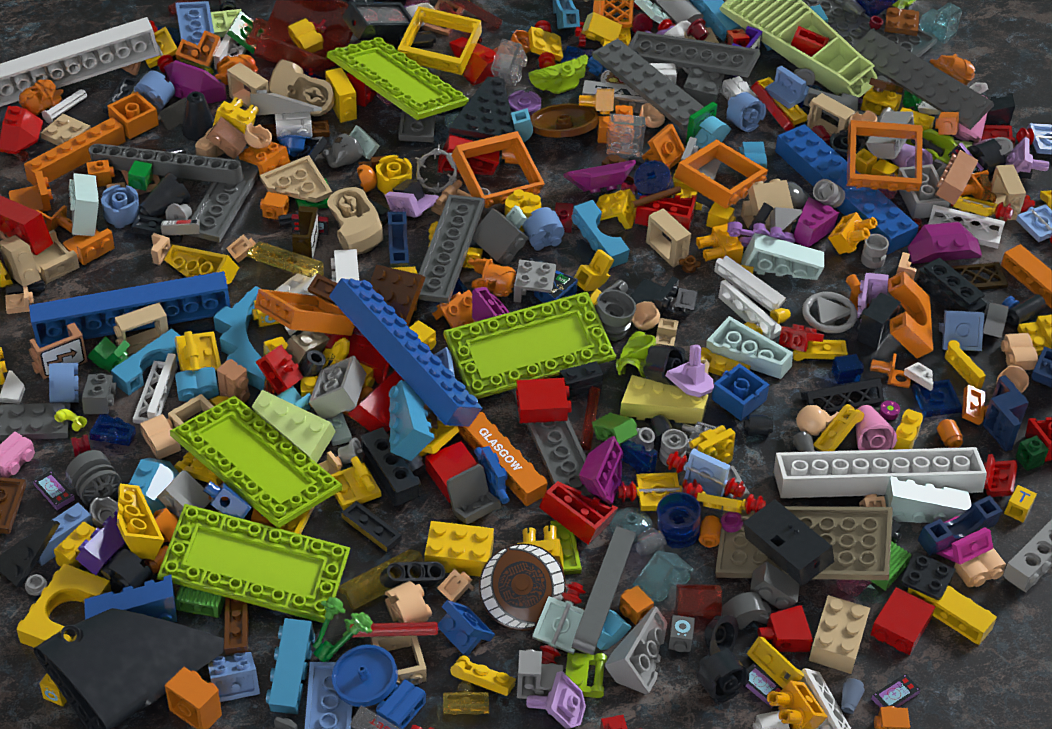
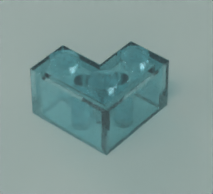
(941, 23)
(661, 573)

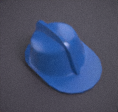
(293, 143)

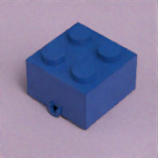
(740, 391)

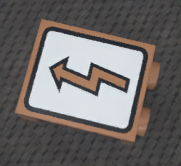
(64, 351)

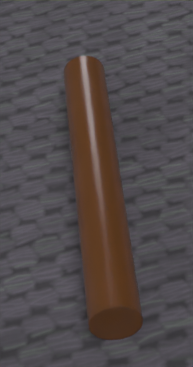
(657, 196)

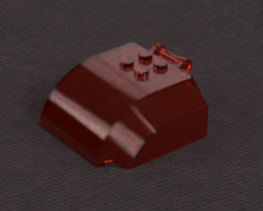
(277, 45)

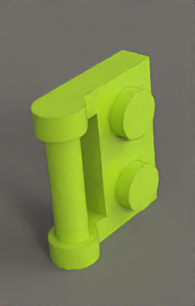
(577, 671)

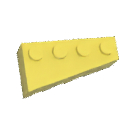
(650, 398)

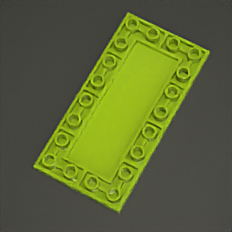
(398, 78)
(528, 344)
(256, 461)
(254, 563)

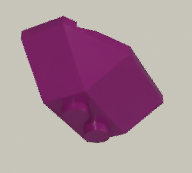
(190, 79)
(600, 177)
(943, 241)
(486, 305)
(603, 470)

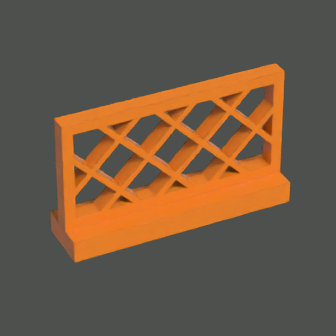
(601, 5)

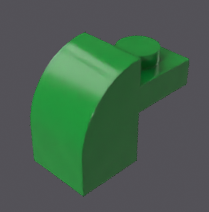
(108, 355)

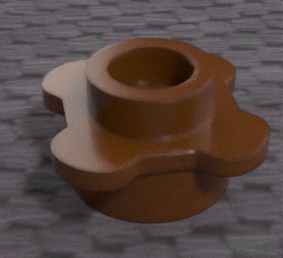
(689, 264)

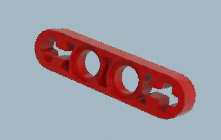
(772, 106)

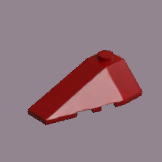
(480, 61)

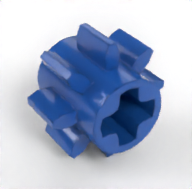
(595, 67)

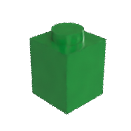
(140, 175)

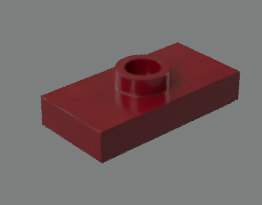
(565, 212)

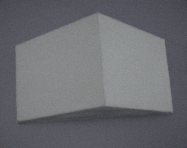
(783, 217)

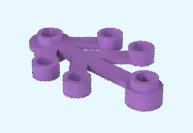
(735, 229)

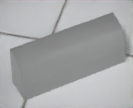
(680, 10)
(889, 147)

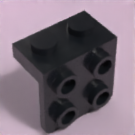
(656, 293)
(928, 576)

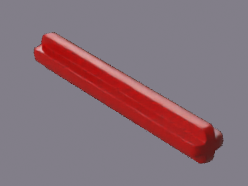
(400, 629)

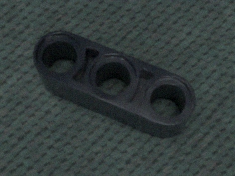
(420, 570)

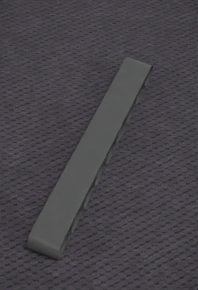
(163, 162)
(603, 591)

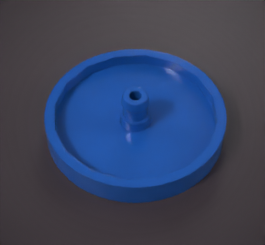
(364, 675)

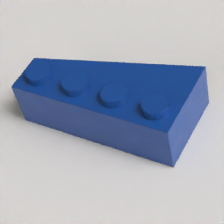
(150, 600)

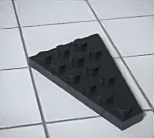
(486, 112)

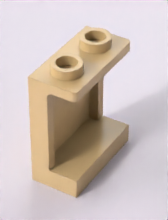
(55, 260)

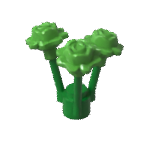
(361, 622)

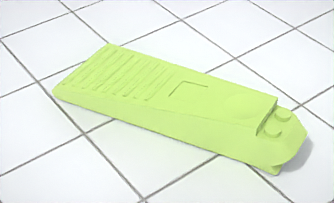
(834, 66)

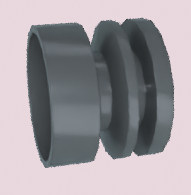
(615, 313)
(93, 476)

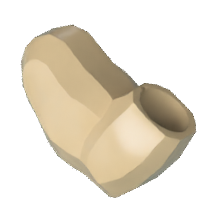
(290, 82)
(357, 220)

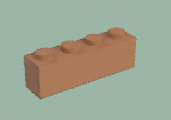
(956, 176)

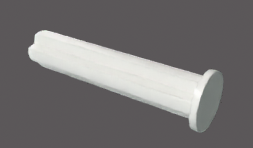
(63, 106)

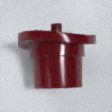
(642, 23)
(698, 30)

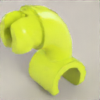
(65, 414)

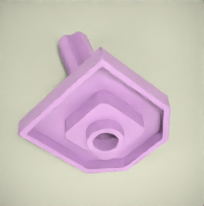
(1023, 160)
(692, 376)
(563, 702)

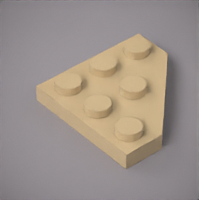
(297, 180)

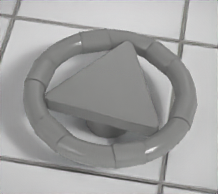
(830, 312)

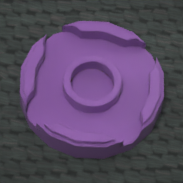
(521, 100)

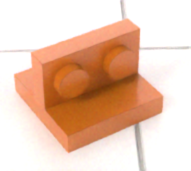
(665, 147)

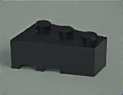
(1002, 111)

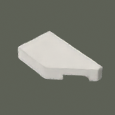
(920, 374)
(12, 389)

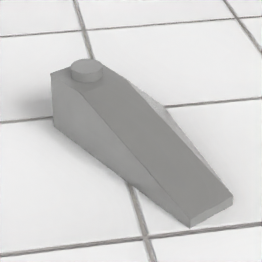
(277, 104)
(636, 656)

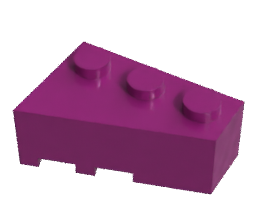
(814, 222)

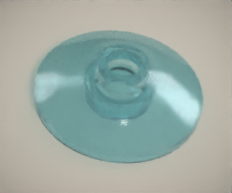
(623, 517)

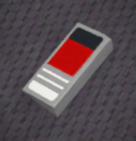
(180, 227)

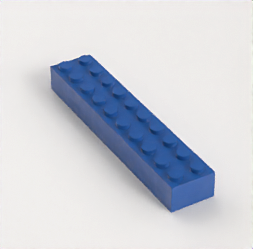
(818, 161)
(96, 313)
(406, 352)

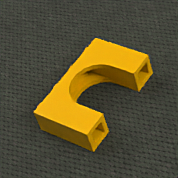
(66, 585)

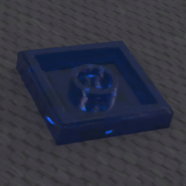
(938, 401)

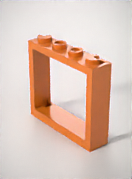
(889, 130)
(492, 144)
(688, 173)
(303, 312)

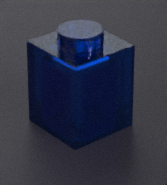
(847, 369)

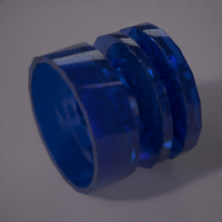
(653, 178)
(679, 519)

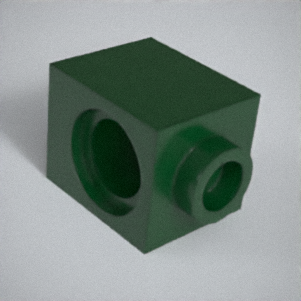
(1031, 453)

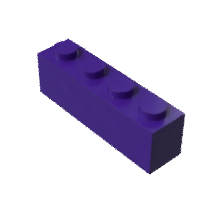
(102, 546)

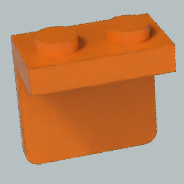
(266, 158)
(36, 196)
(90, 247)
(458, 310)

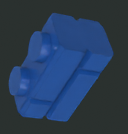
(402, 704)

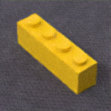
(960, 614)

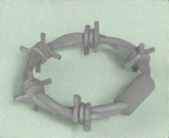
(437, 151)

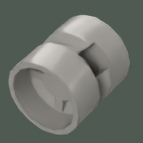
(828, 193)
(874, 251)
(672, 441)

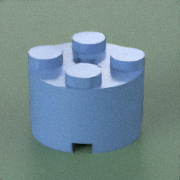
(155, 89)
(745, 111)
(120, 205)
(543, 228)
(63, 382)

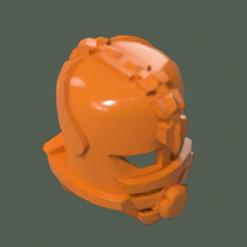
(228, 62)
(955, 67)
(40, 96)
(494, 277)

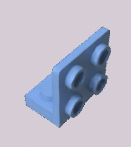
(234, 676)

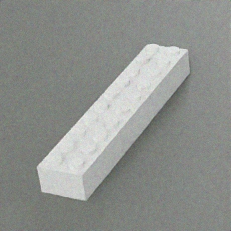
(79, 59)
(870, 470)

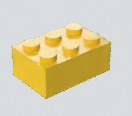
(459, 547)

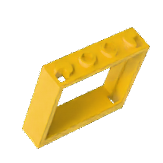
(444, 19)

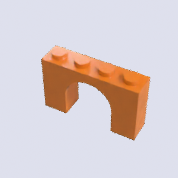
(914, 325)

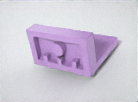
(407, 202)
(871, 288)

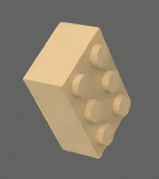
(839, 634)

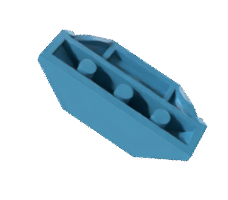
(153, 477)

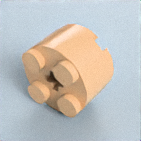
(407, 603)

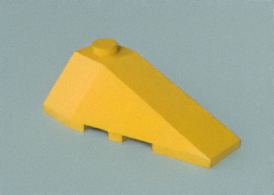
(198, 262)
(137, 523)

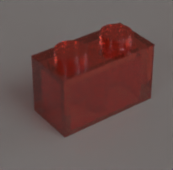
(698, 600)

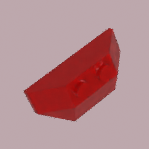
(19, 130)

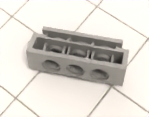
(1031, 560)

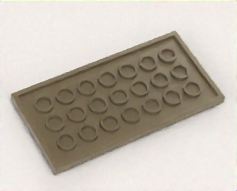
(857, 535)

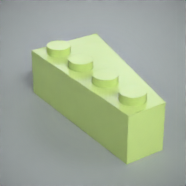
(299, 426)

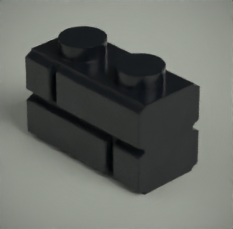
(582, 378)

